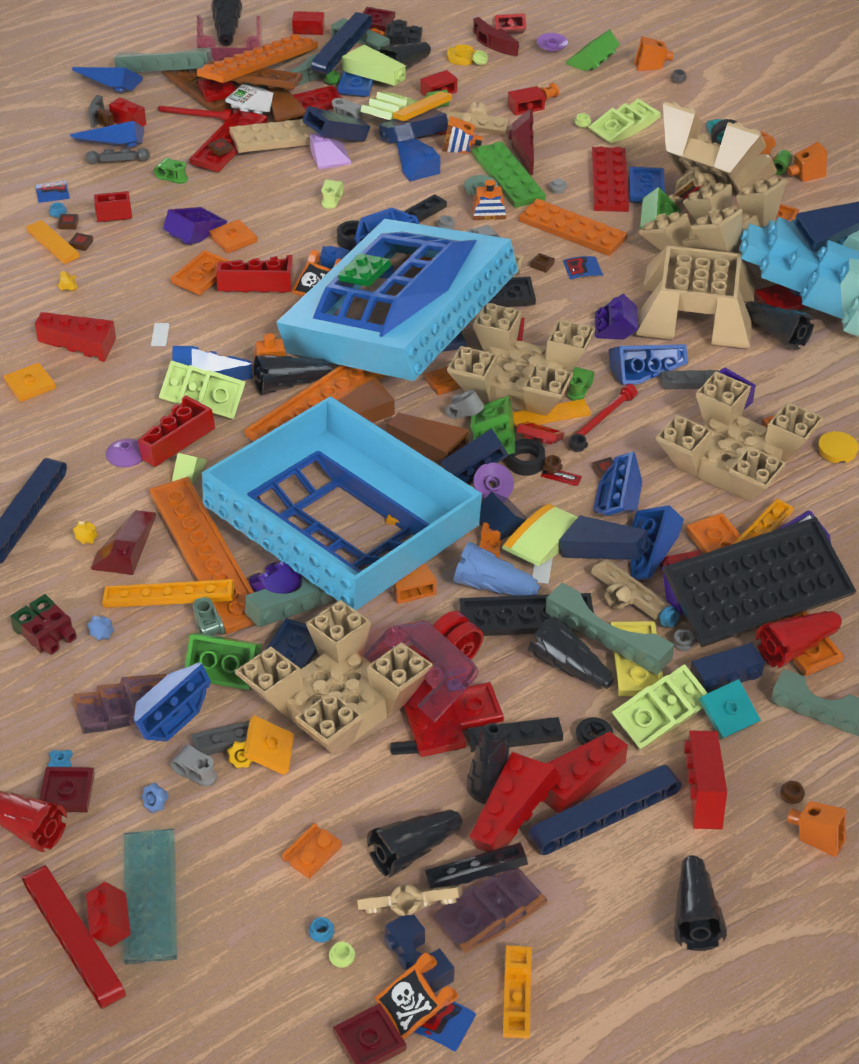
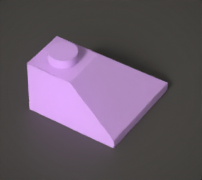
(328, 152)

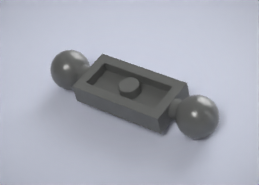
(93, 157)

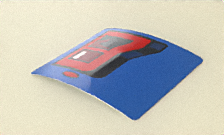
(52, 191)
(582, 267)
(448, 1025)

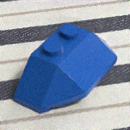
(371, 221)
(619, 487)
(172, 703)

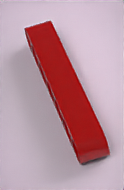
(74, 937)

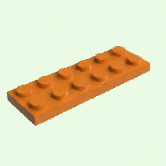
(573, 227)

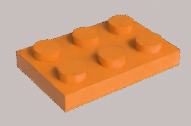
(198, 273)

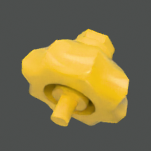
(67, 282)
(85, 532)
(236, 755)

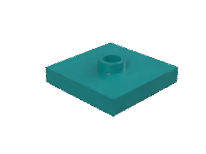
(729, 709)

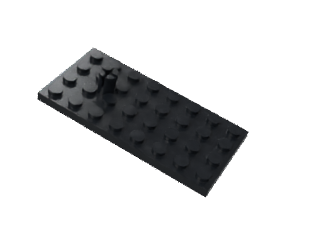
(758, 581)

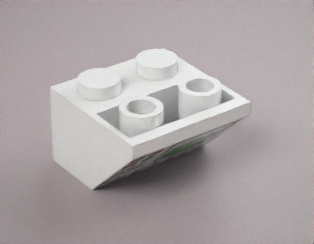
(251, 98)

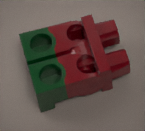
(44, 626)

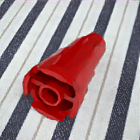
(794, 636)
(32, 820)

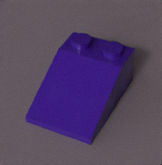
(191, 224)

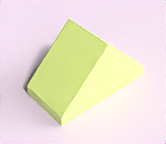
(188, 466)

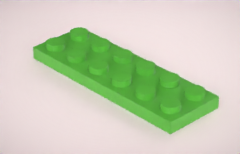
(509, 173)

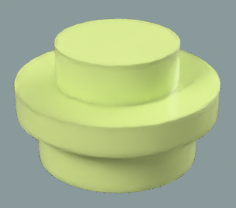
(480, 57)
(582, 120)
(341, 954)

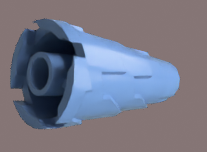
(486, 571)

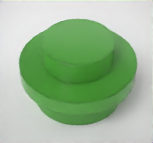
(332, 78)

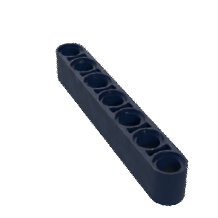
(341, 43)
(29, 503)
(604, 809)

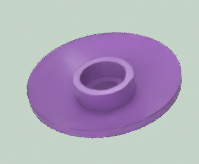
(552, 41)
(124, 453)
(498, 475)

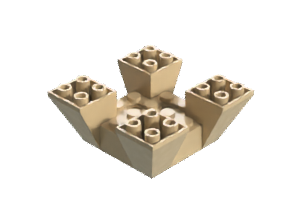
(732, 162)
(717, 222)
(700, 284)
(523, 371)
(730, 448)
(339, 691)

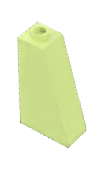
(373, 65)

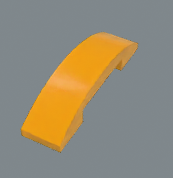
(517, 992)

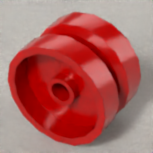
(460, 632)

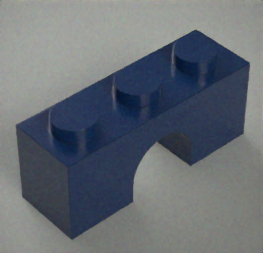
(404, 937)

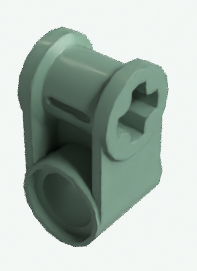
(207, 617)

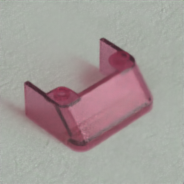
(207, 41)
(451, 667)

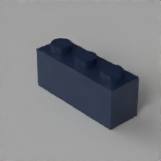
(472, 456)
(728, 666)

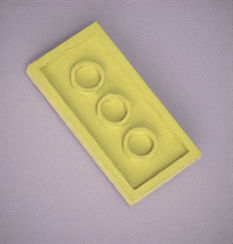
(630, 676)

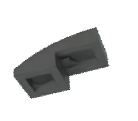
(96, 103)

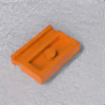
(441, 381)
(312, 850)

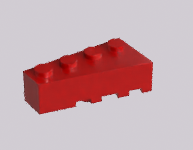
(256, 275)
(76, 333)
(176, 431)
(585, 770)
(706, 779)
(514, 797)

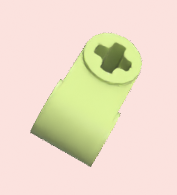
(331, 193)

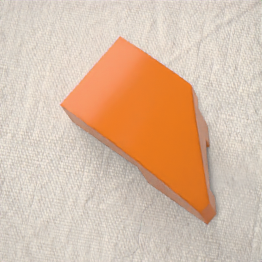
(490, 540)

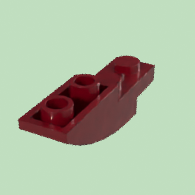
(495, 39)

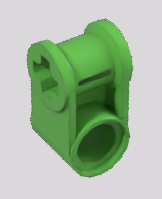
(171, 170)
(580, 383)

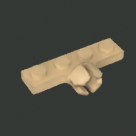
(482, 122)
(627, 590)
(408, 899)

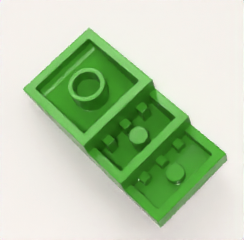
(499, 417)

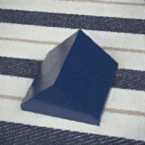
(501, 515)

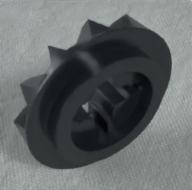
(597, 725)

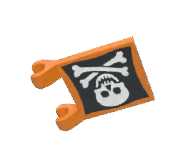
(311, 274)
(411, 999)

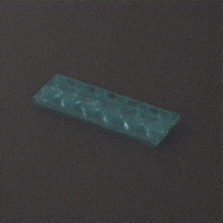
(150, 896)

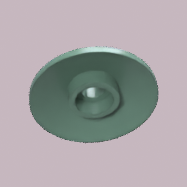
(476, 181)

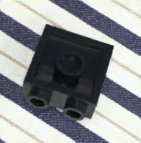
(399, 32)

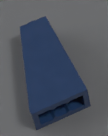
(335, 124)
(421, 125)
(828, 224)
(603, 540)

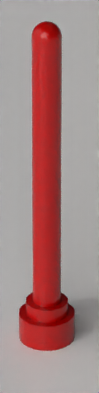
(224, 115)
(627, 393)

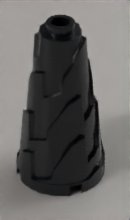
(226, 18)
(407, 54)
(786, 325)
(284, 372)
(565, 651)
(488, 762)
(406, 841)
(698, 914)

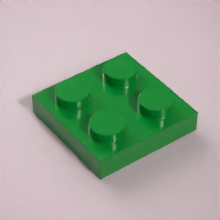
(364, 270)

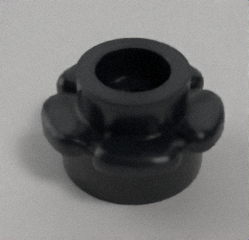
(578, 442)

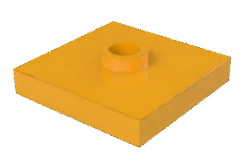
(29, 382)
(268, 745)

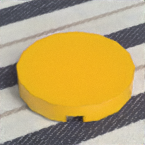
(461, 55)
(838, 447)

